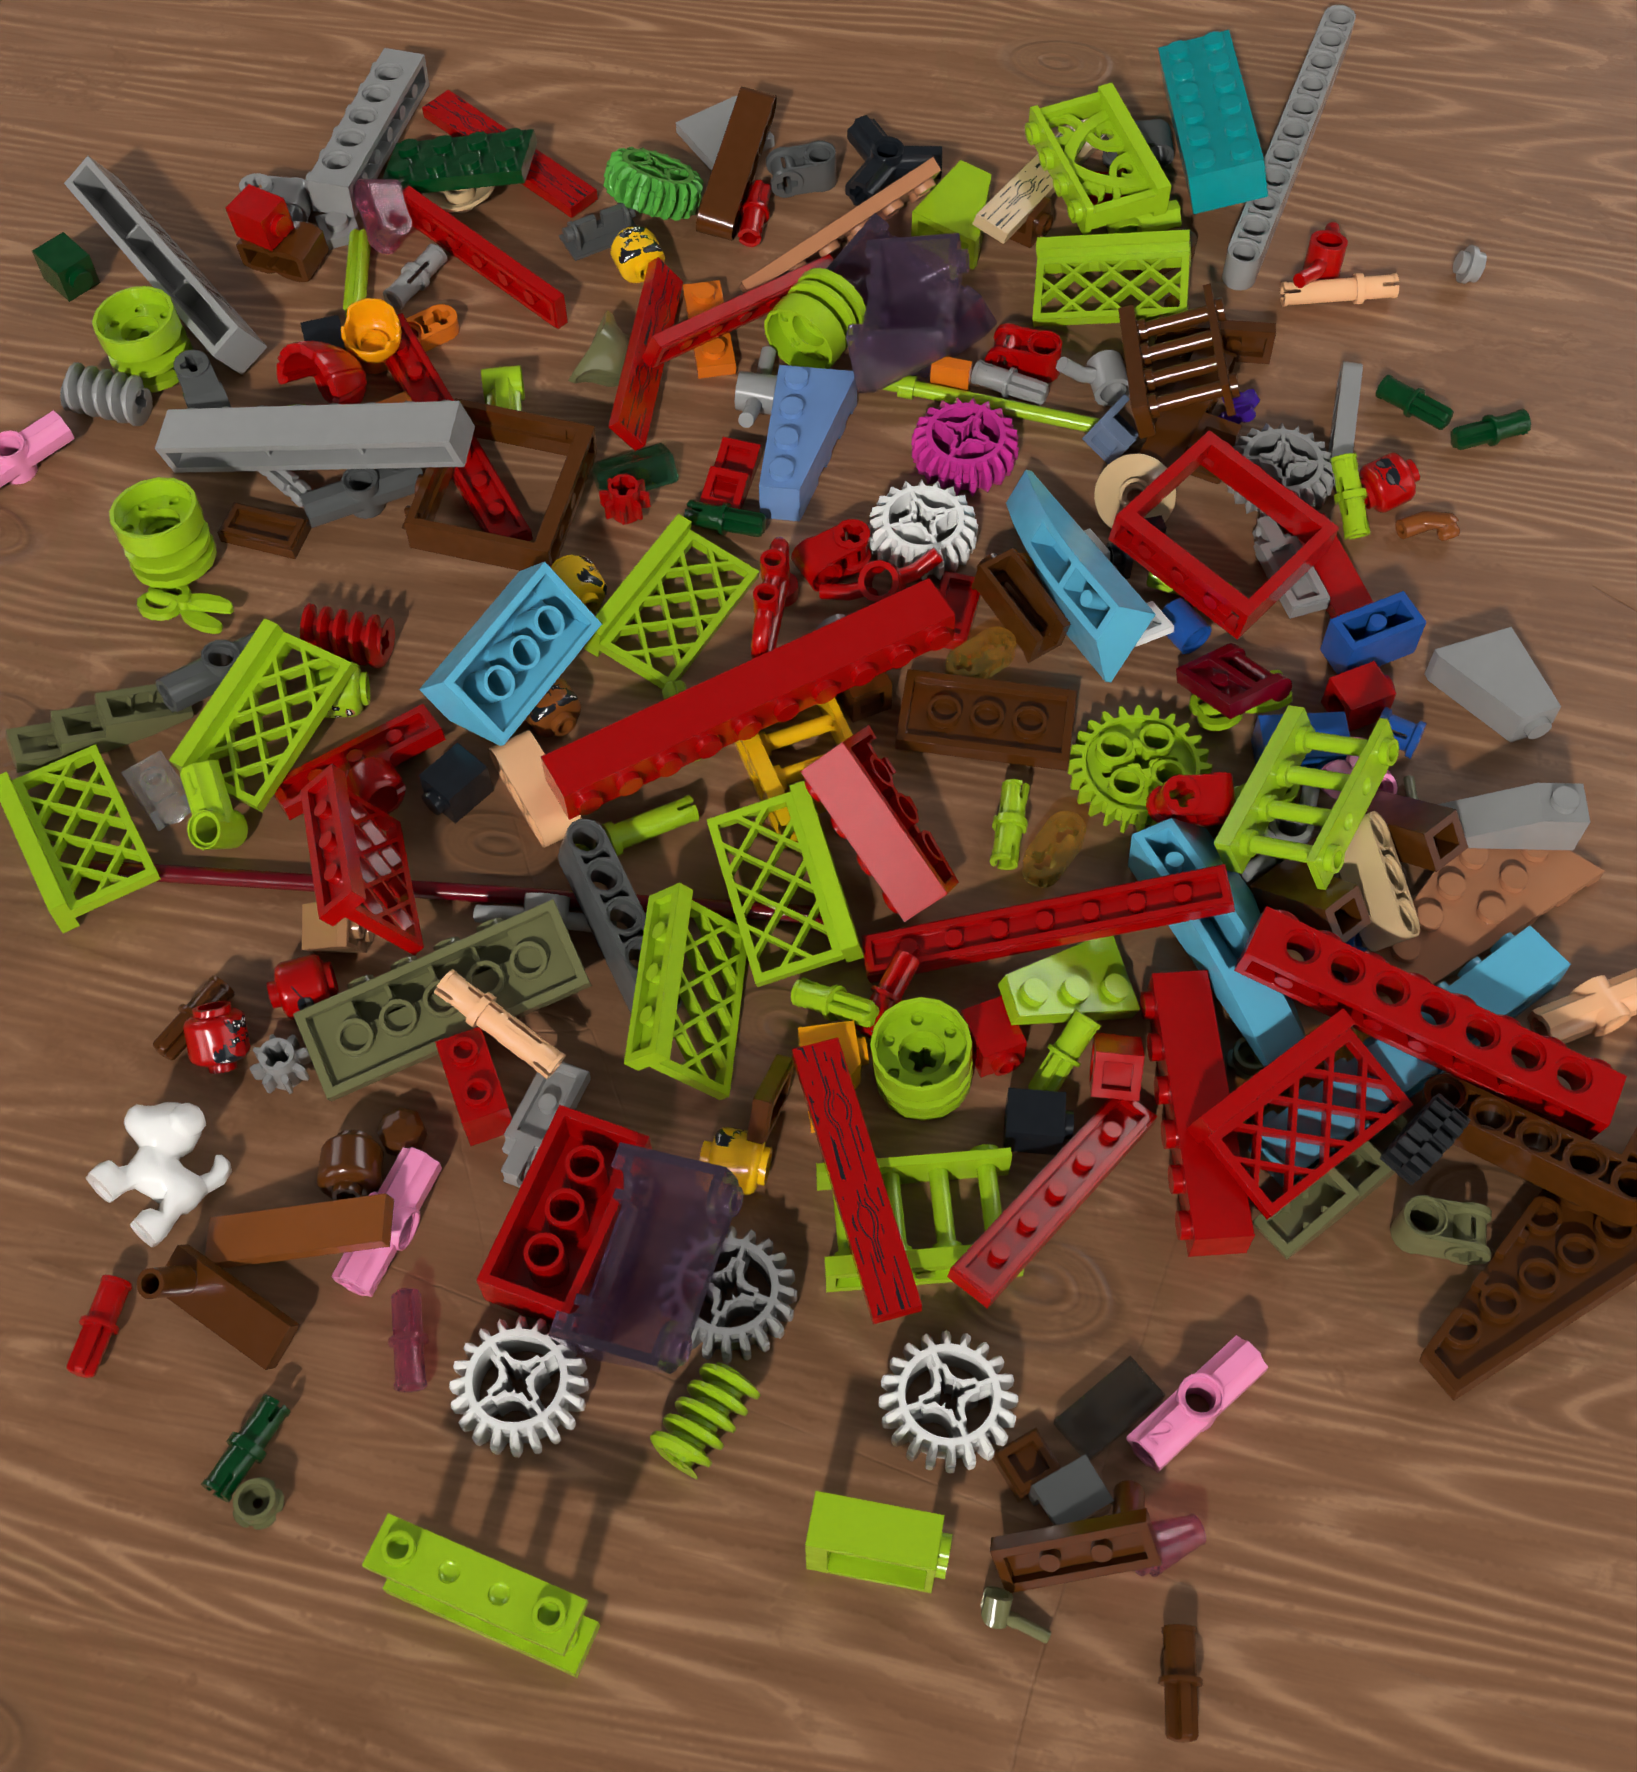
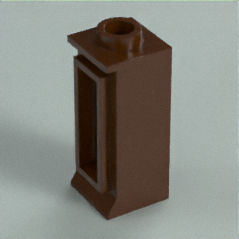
(1047, 617)

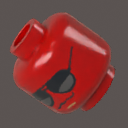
(1389, 482)
(301, 984)

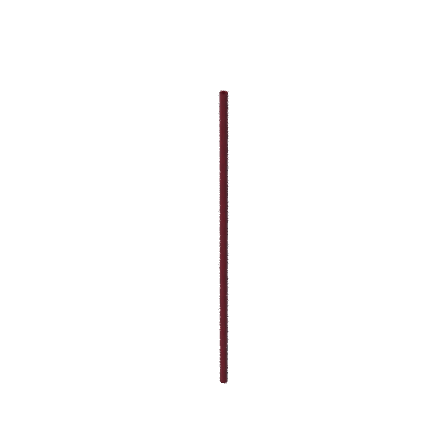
(421, 889)

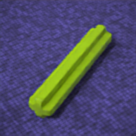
(357, 268)

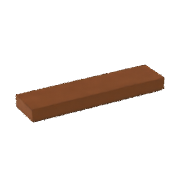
(300, 1231)

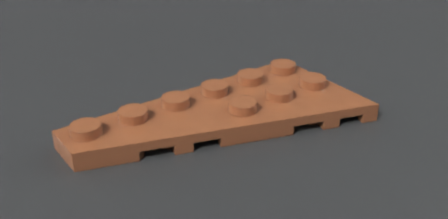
(826, 241)
(1480, 901)

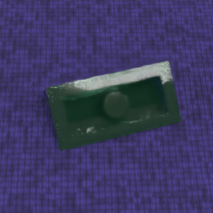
(652, 464)

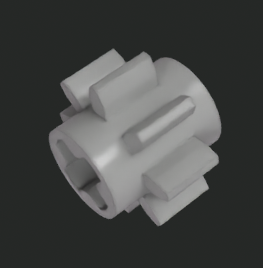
(280, 1063)

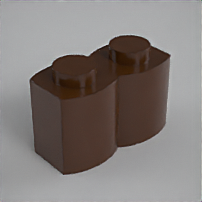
(293, 257)

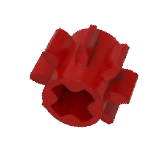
(624, 498)

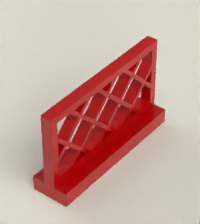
(342, 866)
(1284, 1074)

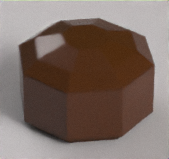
(401, 1129)

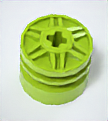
(814, 319)
(142, 335)
(163, 532)
(915, 1035)

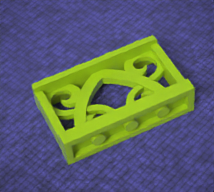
(1106, 114)

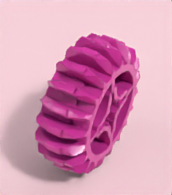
(964, 446)

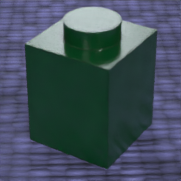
(66, 266)

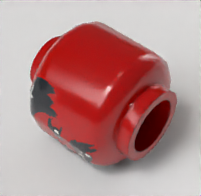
(216, 1036)

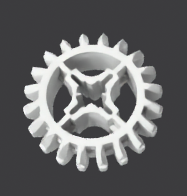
(922, 518)
(502, 1396)
(927, 1409)

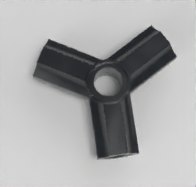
(884, 159)

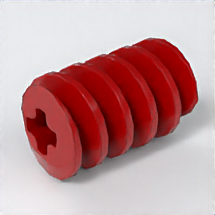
(348, 638)

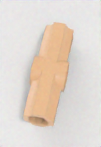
(1592, 1007)

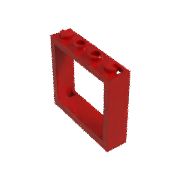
(1189, 575)

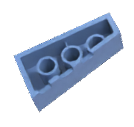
(803, 428)

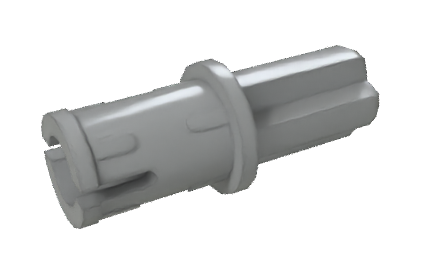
(1009, 382)

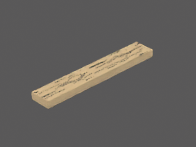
(1020, 196)

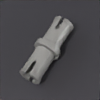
(429, 261)

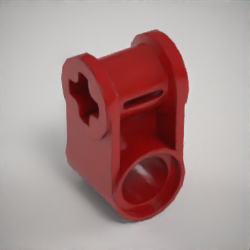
(1028, 350)
(830, 556)
(1193, 799)

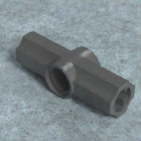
(358, 493)
(201, 676)

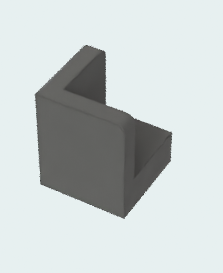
(1072, 1493)

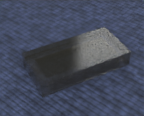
(1109, 1409)

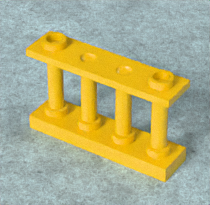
(773, 780)

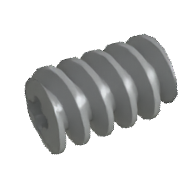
(106, 394)

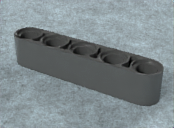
(604, 906)

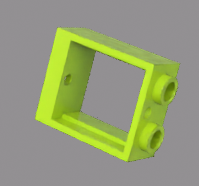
(876, 1542)

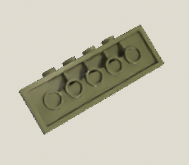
(397, 1018)

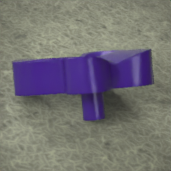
(1244, 407)

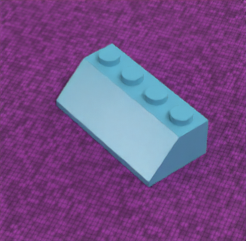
(512, 655)

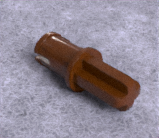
(172, 1039)
(1180, 1682)

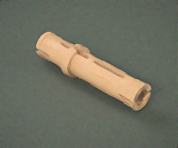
(1342, 289)
(509, 1031)

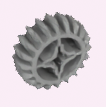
(1290, 460)
(771, 1310)

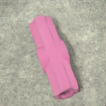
(25, 449)
(408, 1186)
(1176, 1424)

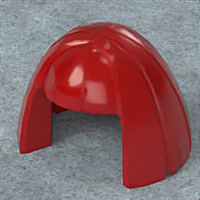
(335, 370)

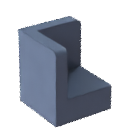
(1112, 433)

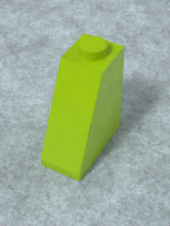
(953, 207)

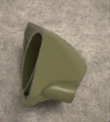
(605, 355)

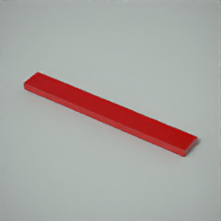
(476, 481)
(1054, 921)

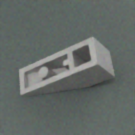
(1525, 817)

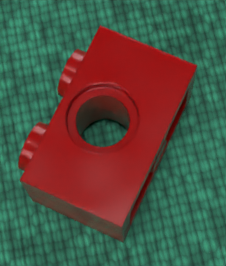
(474, 1085)

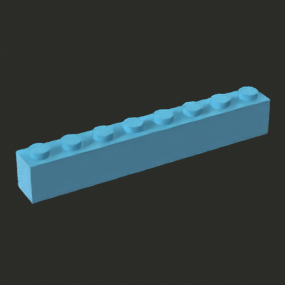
(1504, 983)

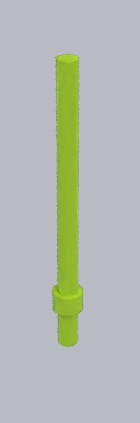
(910, 387)

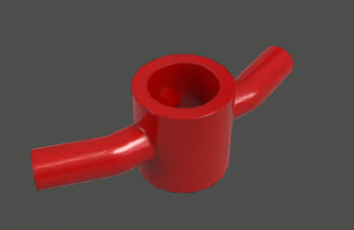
(1323, 256)
(864, 587)

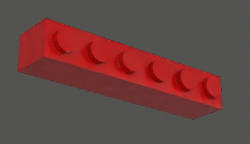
(1190, 1082)

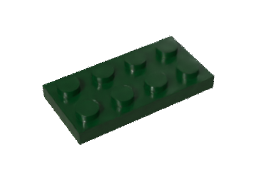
(463, 161)

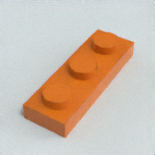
(716, 356)

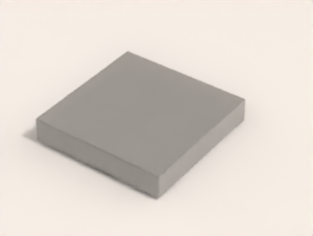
(706, 130)

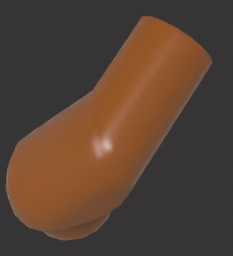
(1428, 520)

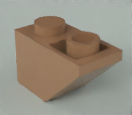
(324, 938)

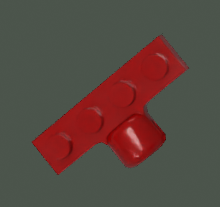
(368, 762)

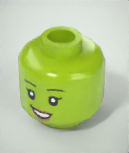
(353, 696)

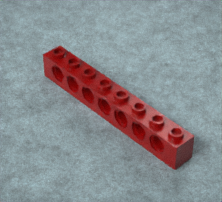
(1593, 1082)

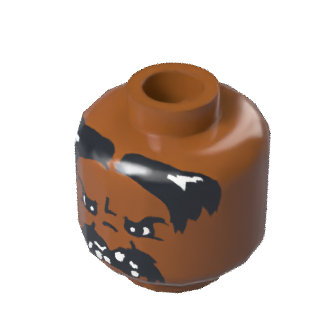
(556, 711)

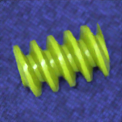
(703, 1416)

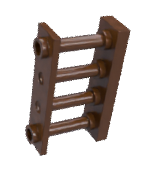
(1141, 355)

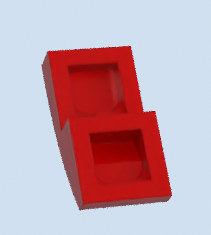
(732, 473)

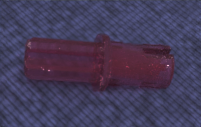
(408, 1341)

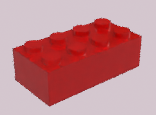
(559, 1218)

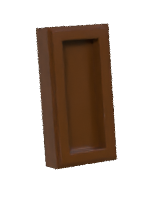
(264, 530)
(770, 1099)

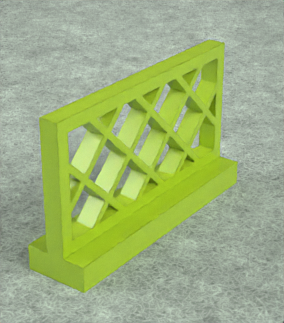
(1111, 255)
(638, 592)
(237, 702)
(45, 859)
(822, 875)
(662, 980)

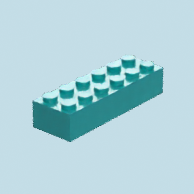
(1212, 122)

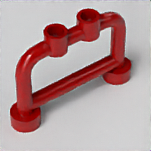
(776, 591)

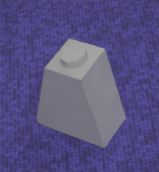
(1496, 684)

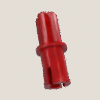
(754, 214)
(892, 985)
(98, 1326)

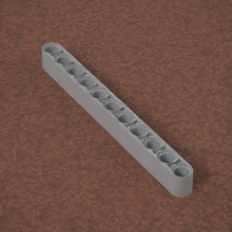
(1289, 147)

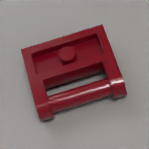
(1232, 681)

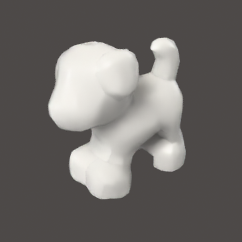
(163, 1137)

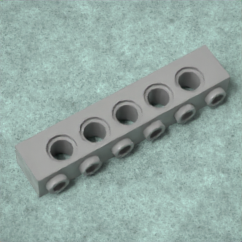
(368, 130)

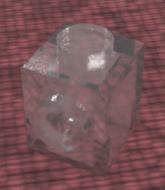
(158, 790)

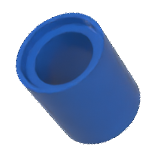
(1189, 627)

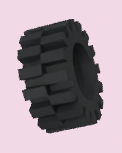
(1425, 1139)

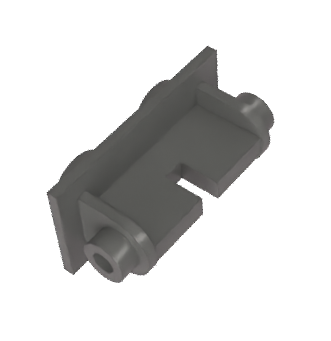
(590, 236)

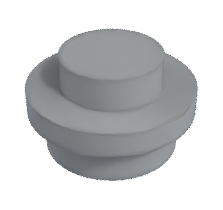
(1469, 264)

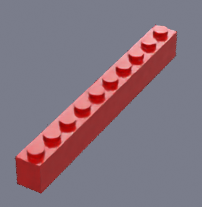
(748, 699)

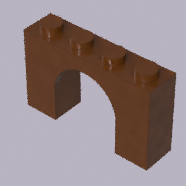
(1422, 836)

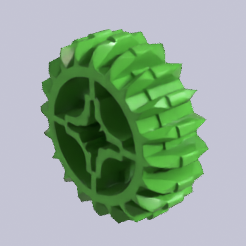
(653, 183)

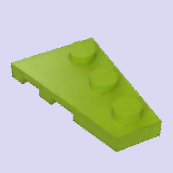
(1078, 978)

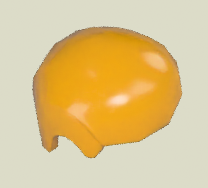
(371, 330)

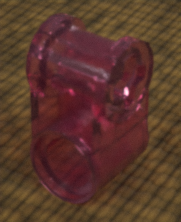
(383, 212)

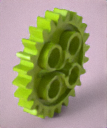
(1137, 764)

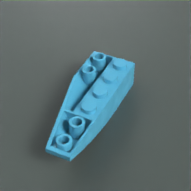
(1080, 579)
(1216, 942)

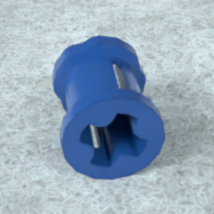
(1410, 729)

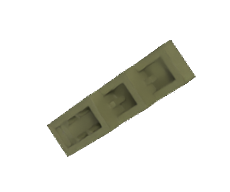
(110, 723)
(1331, 1195)

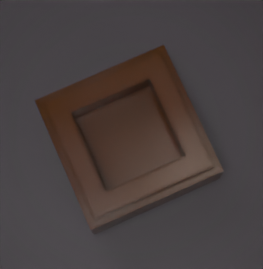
(1025, 1462)

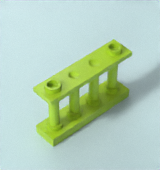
(1280, 769)
(933, 1263)
(482, 1595)

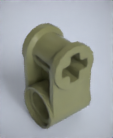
(1453, 1230)

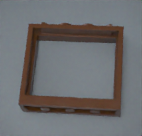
(518, 429)

